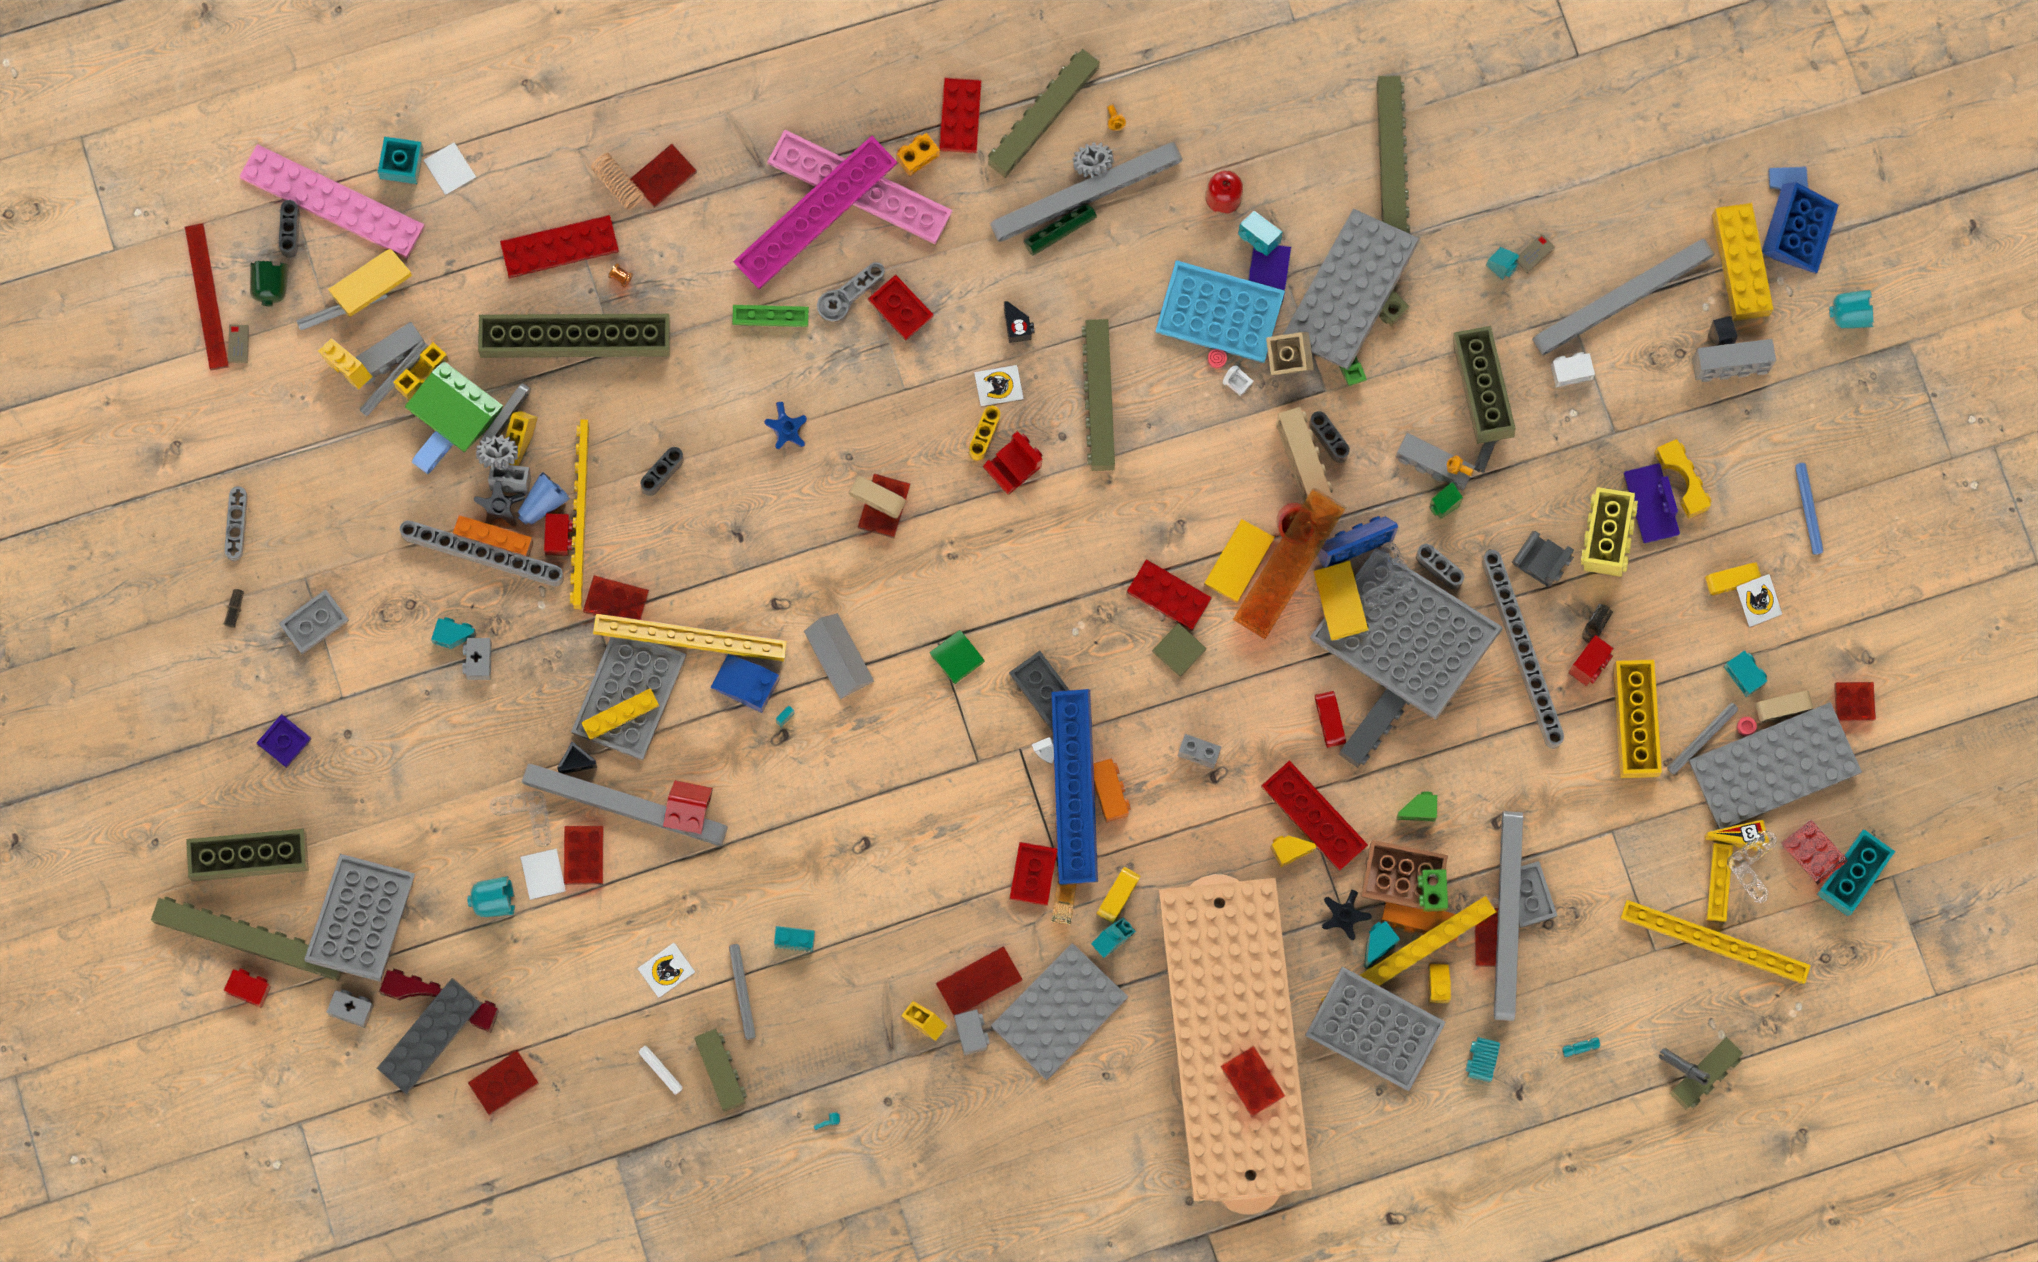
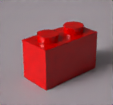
(557, 534)
(247, 988)

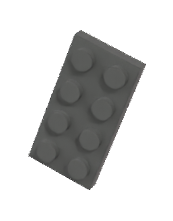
(1037, 681)

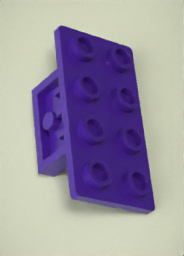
(1655, 503)

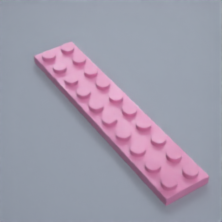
(883, 200)
(332, 201)

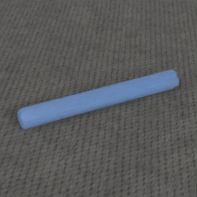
(1809, 508)

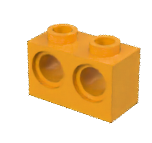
(921, 158)

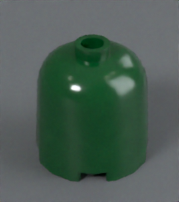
(268, 282)

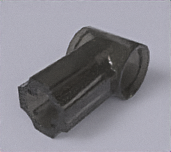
(1597, 622)

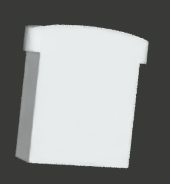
(1237, 380)
(1045, 749)

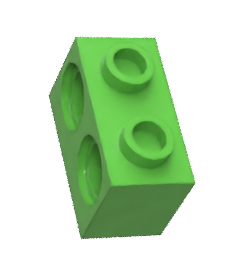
(1438, 890)

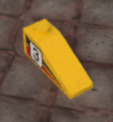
(1738, 835)

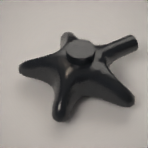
(499, 505)
(1345, 915)

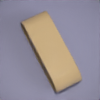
(877, 497)
(1784, 706)

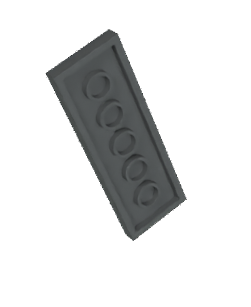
(429, 1035)

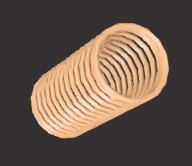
(603, 163)

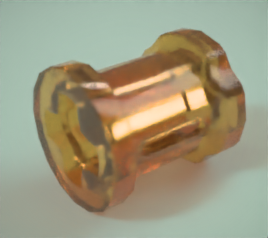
(620, 275)

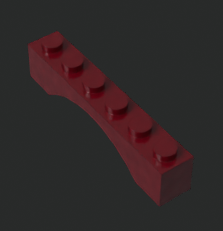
(400, 987)

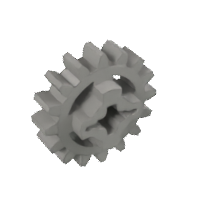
(1093, 159)
(497, 452)

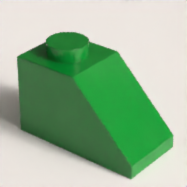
(1446, 501)

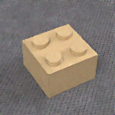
(1290, 353)

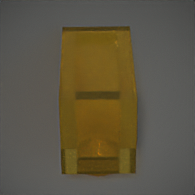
(1064, 903)

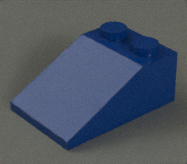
(745, 682)

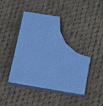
(1786, 175)

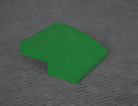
(957, 657)

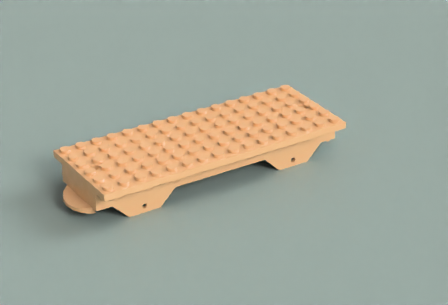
(1224, 999)

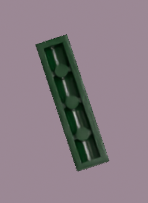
(1060, 229)

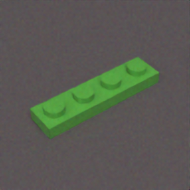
(770, 315)

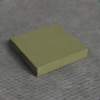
(1179, 650)

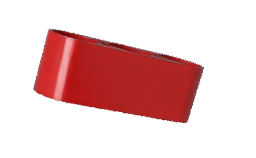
(1330, 719)

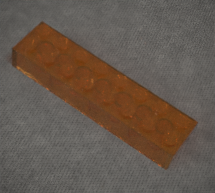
(1289, 563)

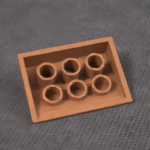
(1394, 873)

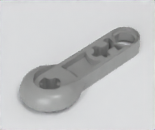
(847, 294)

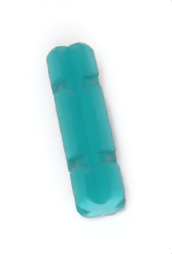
(1581, 1047)

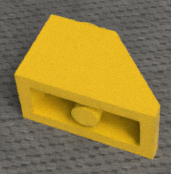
(1290, 849)
(1439, 983)
(924, 1020)

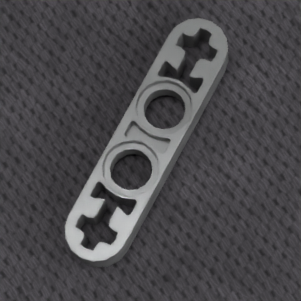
(505, 415)
(236, 523)

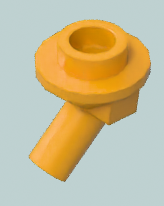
(1116, 121)
(1455, 465)

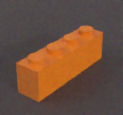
(493, 535)
(1413, 919)

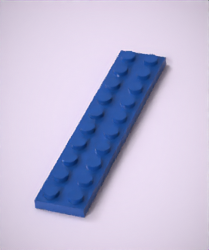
(1074, 787)

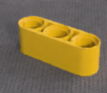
(984, 424)
(1729, 579)
(1118, 894)

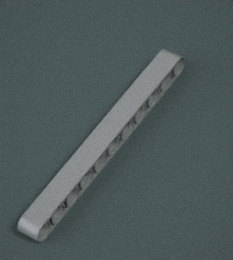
(1086, 192)
(1623, 296)
(1522, 658)
(613, 801)
(1508, 916)

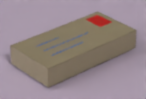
(1535, 253)
(238, 343)

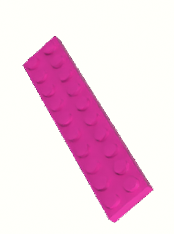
(815, 212)

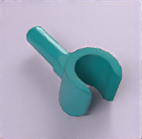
(834, 1119)

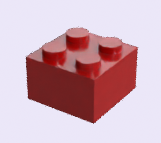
(1588, 664)

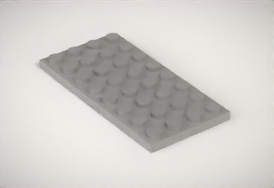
(1352, 287)
(1775, 766)

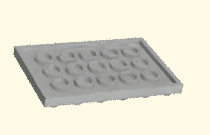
(624, 672)
(360, 917)
(1059, 1011)
(1375, 1028)

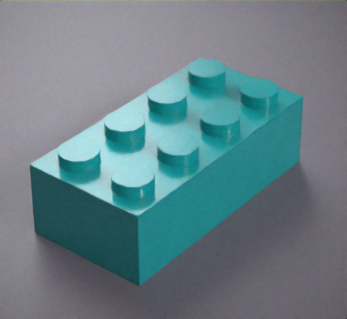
(1852, 880)

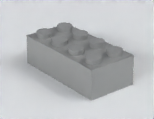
(1734, 360)

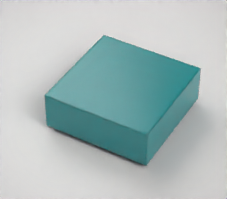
(784, 716)

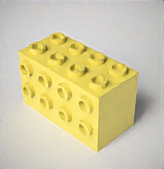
(1609, 532)

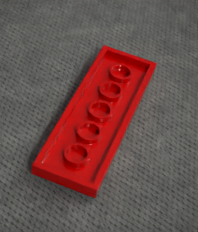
(559, 246)
(1314, 815)

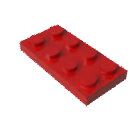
(960, 115)
(1169, 594)

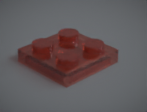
(1855, 701)

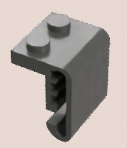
(1543, 559)

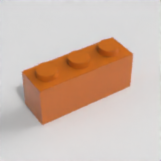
(1110, 790)

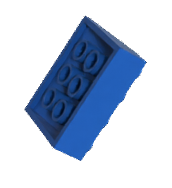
(1800, 227)
(1357, 541)

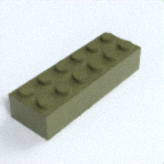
(1484, 384)
(247, 855)

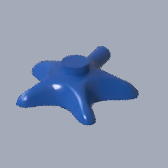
(786, 427)

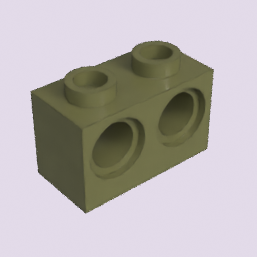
(1396, 302)

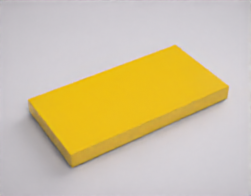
(370, 282)
(1239, 560)
(1341, 600)

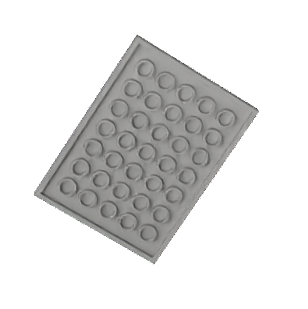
(1415, 644)

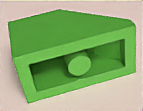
(1420, 808)

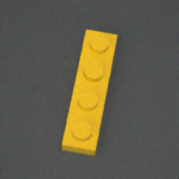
(620, 714)
(1719, 883)

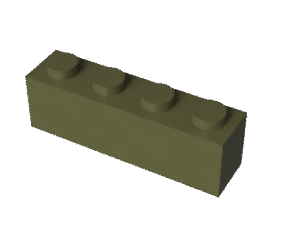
(1714, 1064)
(719, 1069)

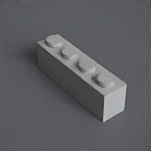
(390, 351)
(1430, 460)

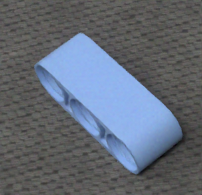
(432, 452)

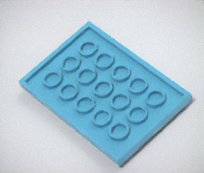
(1219, 311)

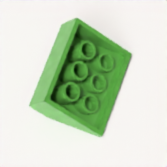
(454, 406)

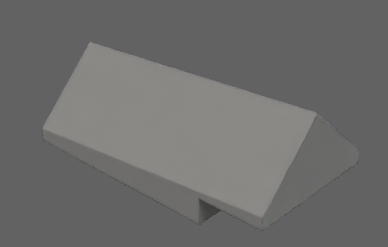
(838, 655)

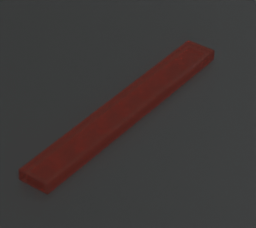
(206, 296)

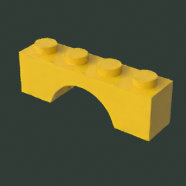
(1673, 457)

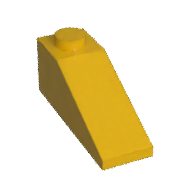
(521, 431)

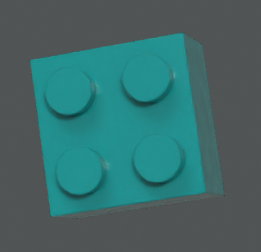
(400, 160)

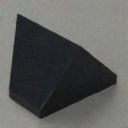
(576, 760)

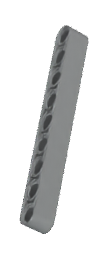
(475, 546)

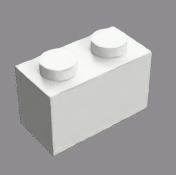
(1572, 369)

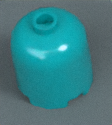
(1852, 310)
(492, 897)

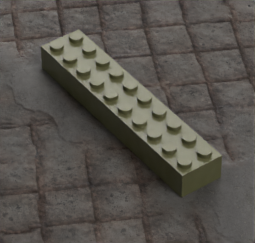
(574, 335)

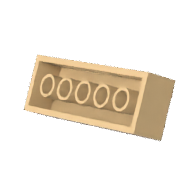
(1302, 453)

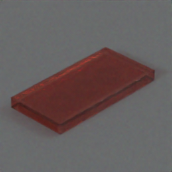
(979, 981)

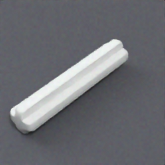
(660, 1070)

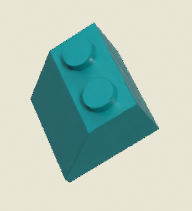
(1379, 942)

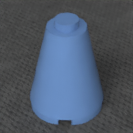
(542, 500)

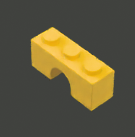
(347, 364)
(410, 380)

